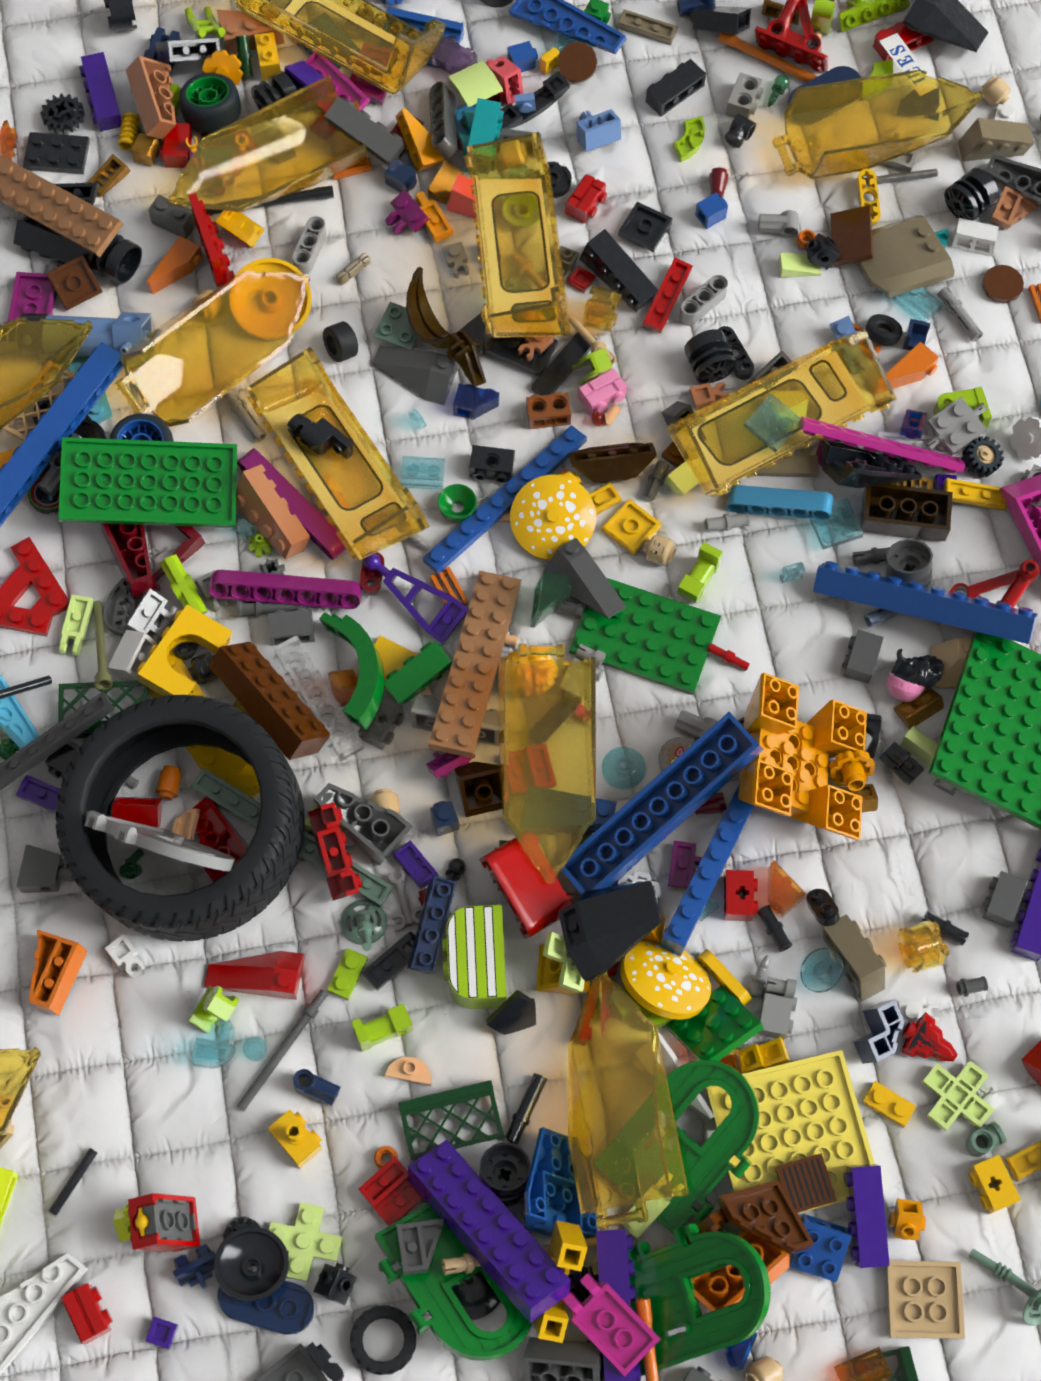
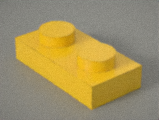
(889, 1104)

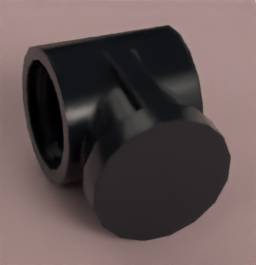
(740, 130)

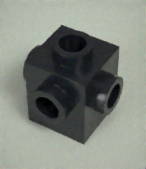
(822, 251)
(335, 1283)

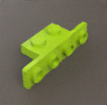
(865, 11)

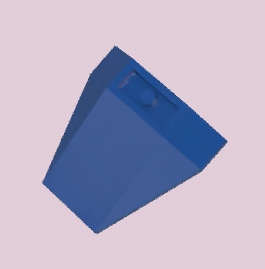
(552, 1188)

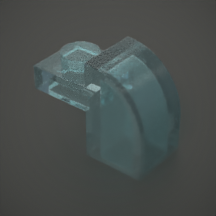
(215, 1053)

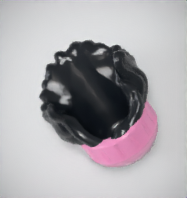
(913, 675)

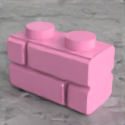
(602, 391)

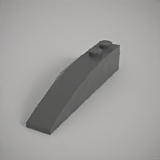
(1017, 175)

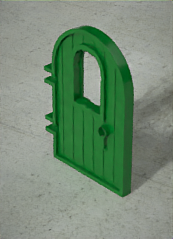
(710, 1163)
(667, 1281)
(434, 1295)

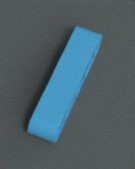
(780, 502)

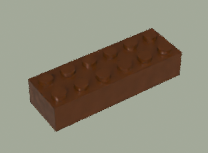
(269, 700)

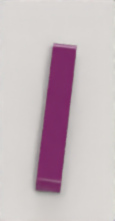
(312, 520)
(299, 589)

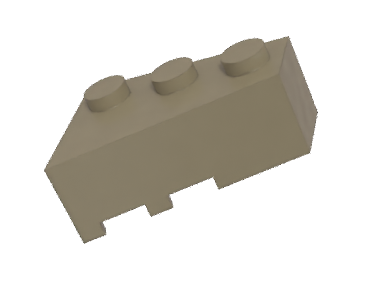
(995, 137)
(858, 956)

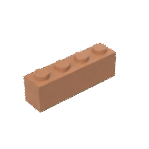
(152, 95)

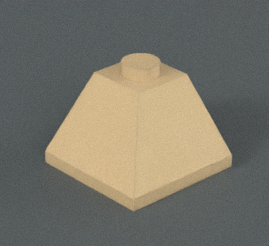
(953, 656)

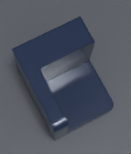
(915, 333)

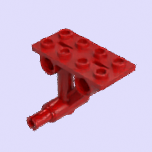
(788, 43)
(1017, 579)

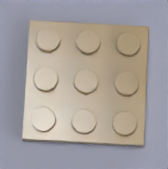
(925, 1300)

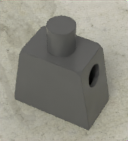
(41, 871)

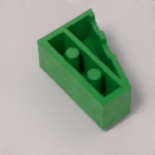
(418, 672)

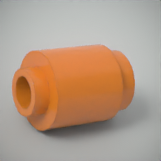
(169, 782)

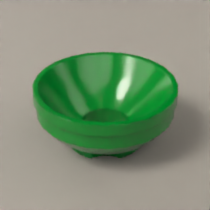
(457, 494)

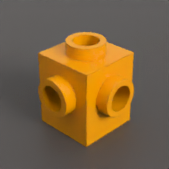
(907, 1219)

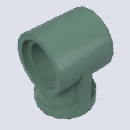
(992, 1136)

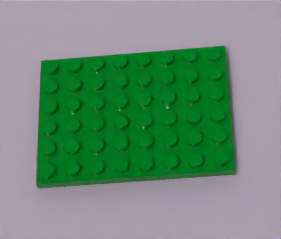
(995, 729)

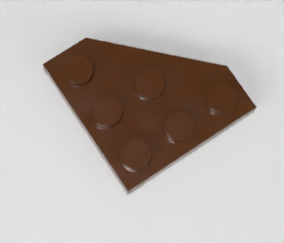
(768, 1215)

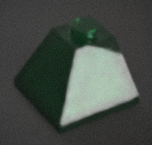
(548, 595)

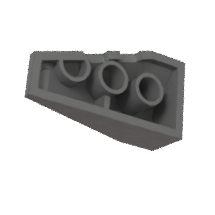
(422, 371)
(369, 826)

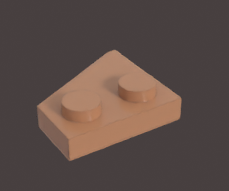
(1011, 208)

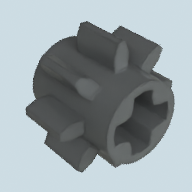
(272, 567)

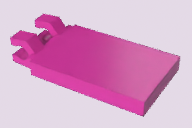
(611, 1325)

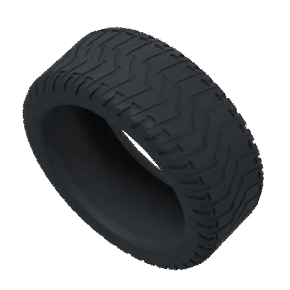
(127, 743)

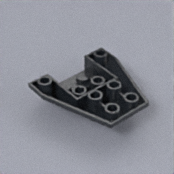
(946, 22)
(863, 468)
(607, 924)

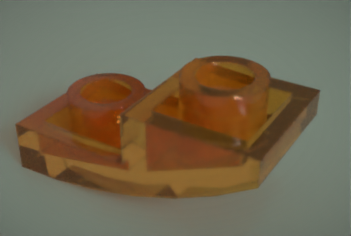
(7, 140)

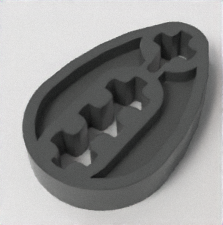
(114, 608)

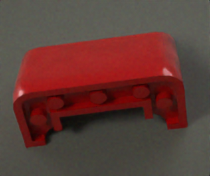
(524, 888)

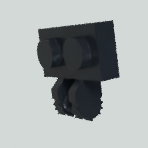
(321, 1357)

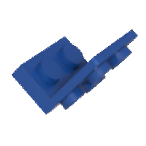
(828, 1251)

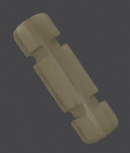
(353, 268)

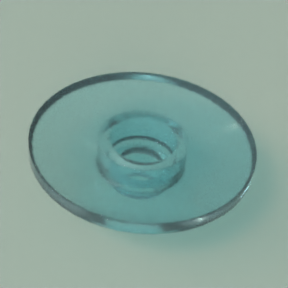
(623, 777)
(816, 964)

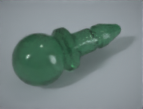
(780, 84)

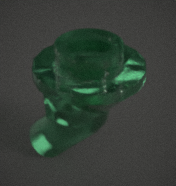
(8, 748)
(131, 869)

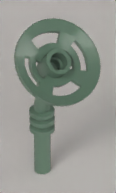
(364, 926)
(1008, 1275)

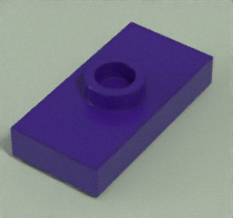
(415, 864)

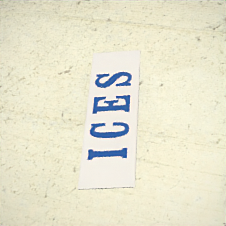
(901, 54)

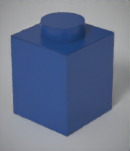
(523, 56)
(711, 210)

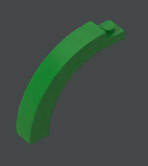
(370, 684)

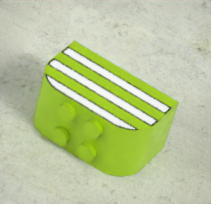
(475, 957)

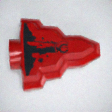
(926, 1040)

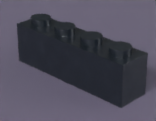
(37, 238)

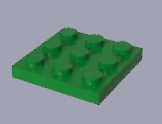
(717, 1028)

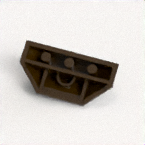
(613, 461)

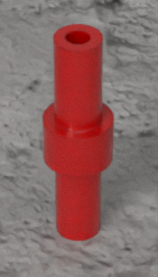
(728, 657)

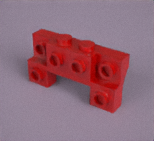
(332, 852)

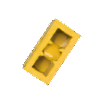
(267, 54)
(993, 1171)

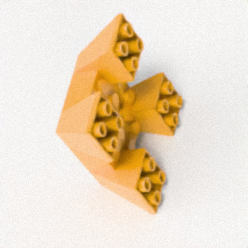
(794, 765)

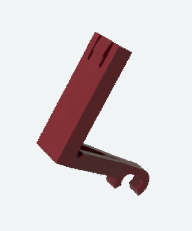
(184, 551)

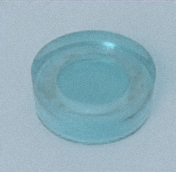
(417, 419)
(244, 529)
(255, 1048)

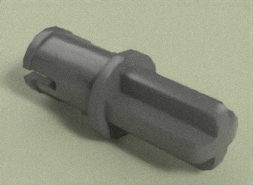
(656, 480)

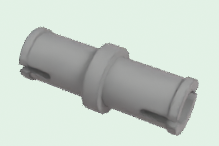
(727, 522)

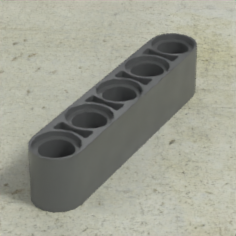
(443, 120)

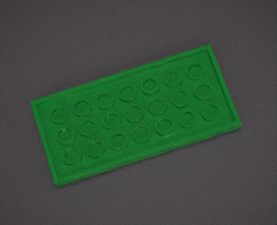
(148, 482)

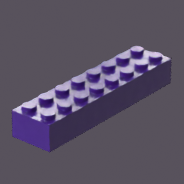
(489, 1231)

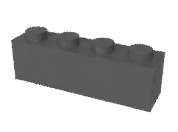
(364, 131)

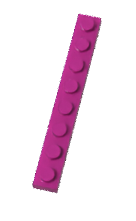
(889, 447)

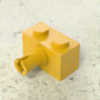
(295, 1138)

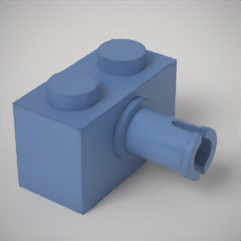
(598, 129)

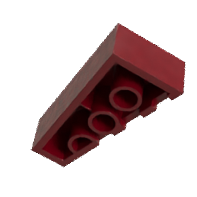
(131, 555)

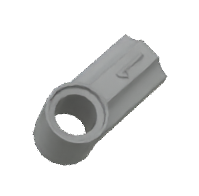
(783, 223)
(693, 724)

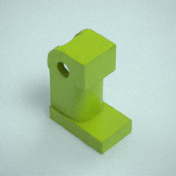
(598, 361)
(972, 397)
(701, 573)
(212, 1007)
(383, 1028)

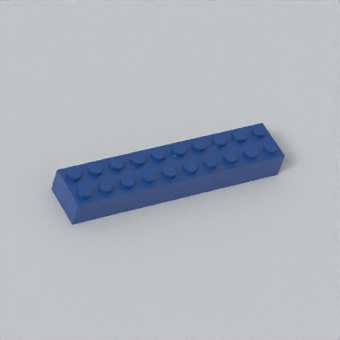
(662, 805)

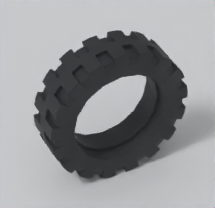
(357, 1332)

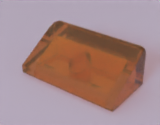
(865, 1367)

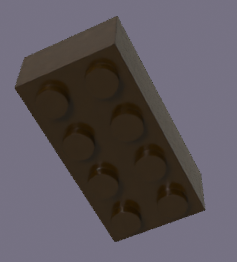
(906, 511)

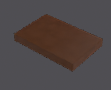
(852, 234)

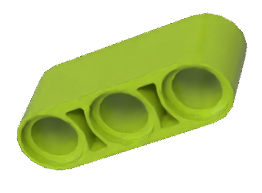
(822, 15)

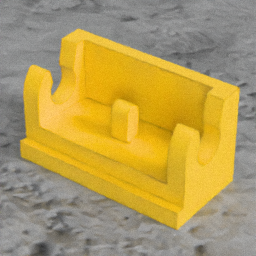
(240, 226)

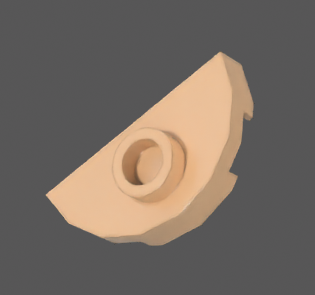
(186, 823)
(409, 1070)

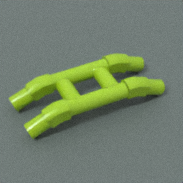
(204, 26)

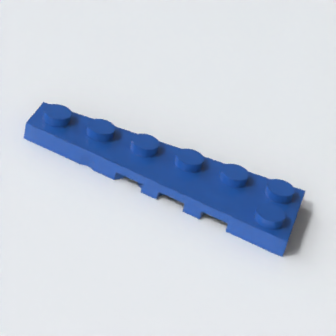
(569, 21)

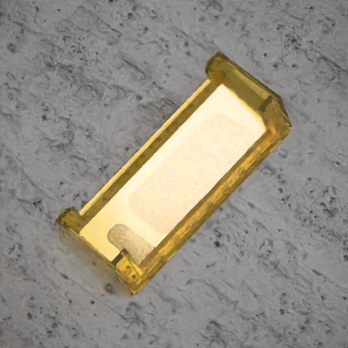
(353, 36)
(518, 238)
(826, 385)
(357, 491)

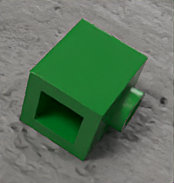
(599, 10)

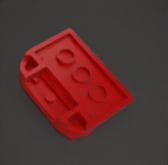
(212, 245)

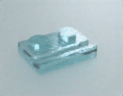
(918, 304)
(422, 472)

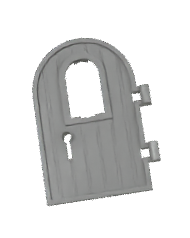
(160, 841)

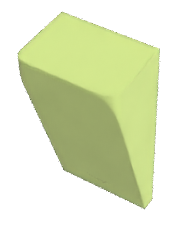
(797, 265)

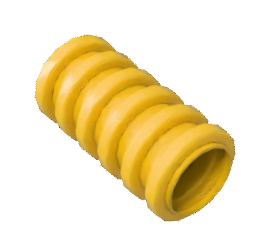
(128, 131)

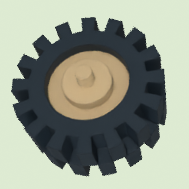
(982, 456)

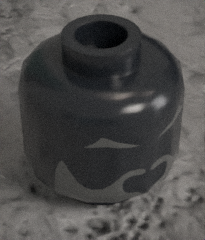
(201, 670)

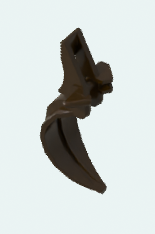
(429, 330)

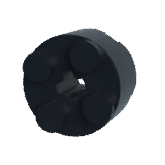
(121, 14)

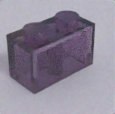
(452, 56)

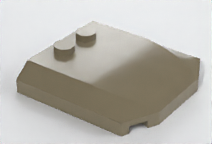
(906, 257)

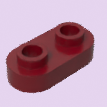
(371, 576)

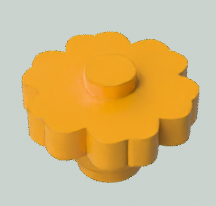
(225, 65)
(852, 769)

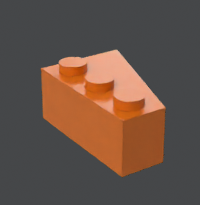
(55, 971)

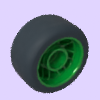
(209, 102)

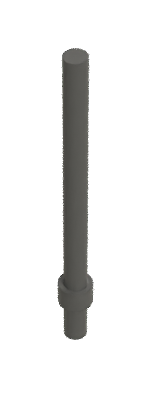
(310, 1011)

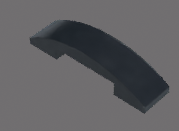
(545, 97)

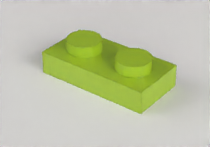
(347, 974)

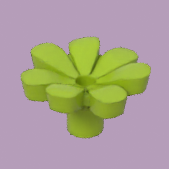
(259, 545)

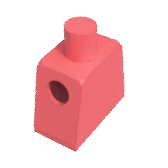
(508, 76)
(461, 197)

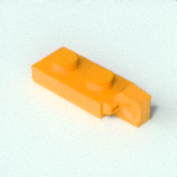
(437, 224)

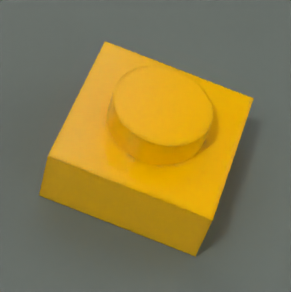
(549, 60)

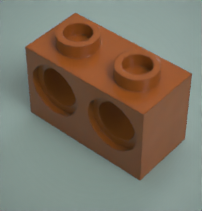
(549, 415)

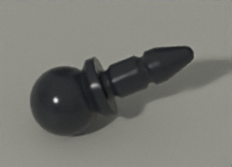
(455, 869)

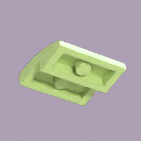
(475, 83)

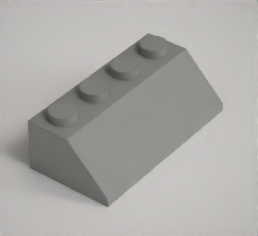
(426, 709)

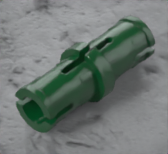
(244, 55)

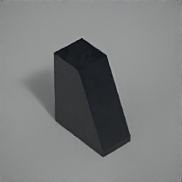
(721, 19)

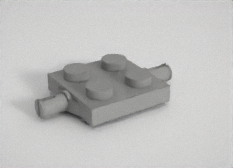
(956, 426)

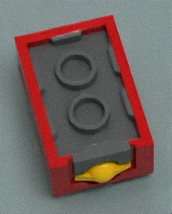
(163, 1223)

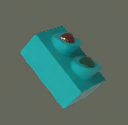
(482, 125)

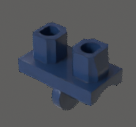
(197, 1270)

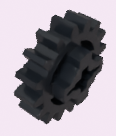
(62, 113)

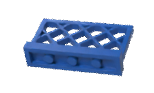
(417, 20)

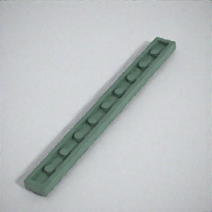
(248, 811)

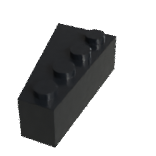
(618, 270)

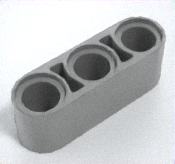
(313, 237)
(706, 292)

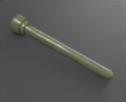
(103, 678)

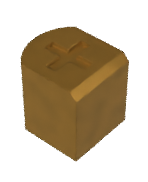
(145, 149)

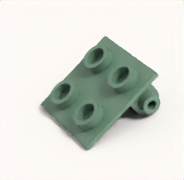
(395, 327)

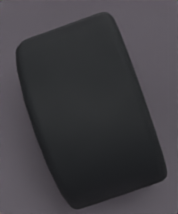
(340, 341)

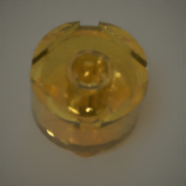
(601, 309)
(922, 946)

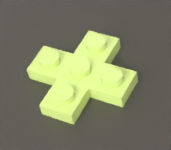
(556, 950)
(957, 1096)
(306, 1241)

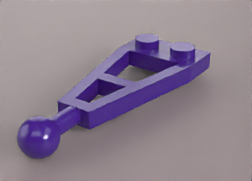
(444, 622)

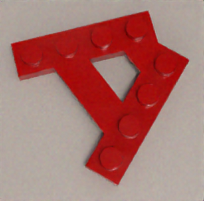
(36, 572)

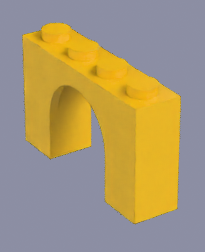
(188, 627)
(568, 1251)

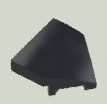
(514, 1014)

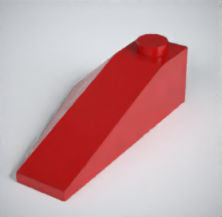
(218, 833)
(265, 974)

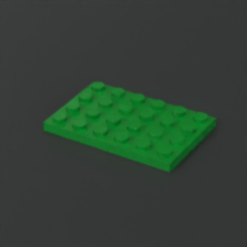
(651, 637)

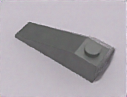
(586, 579)

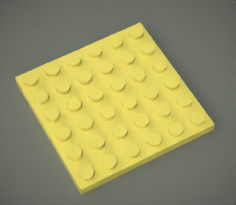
(803, 1112)

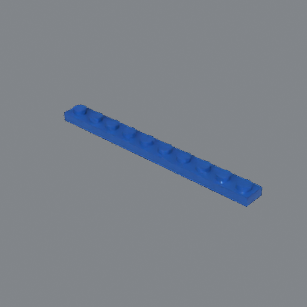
(501, 502)

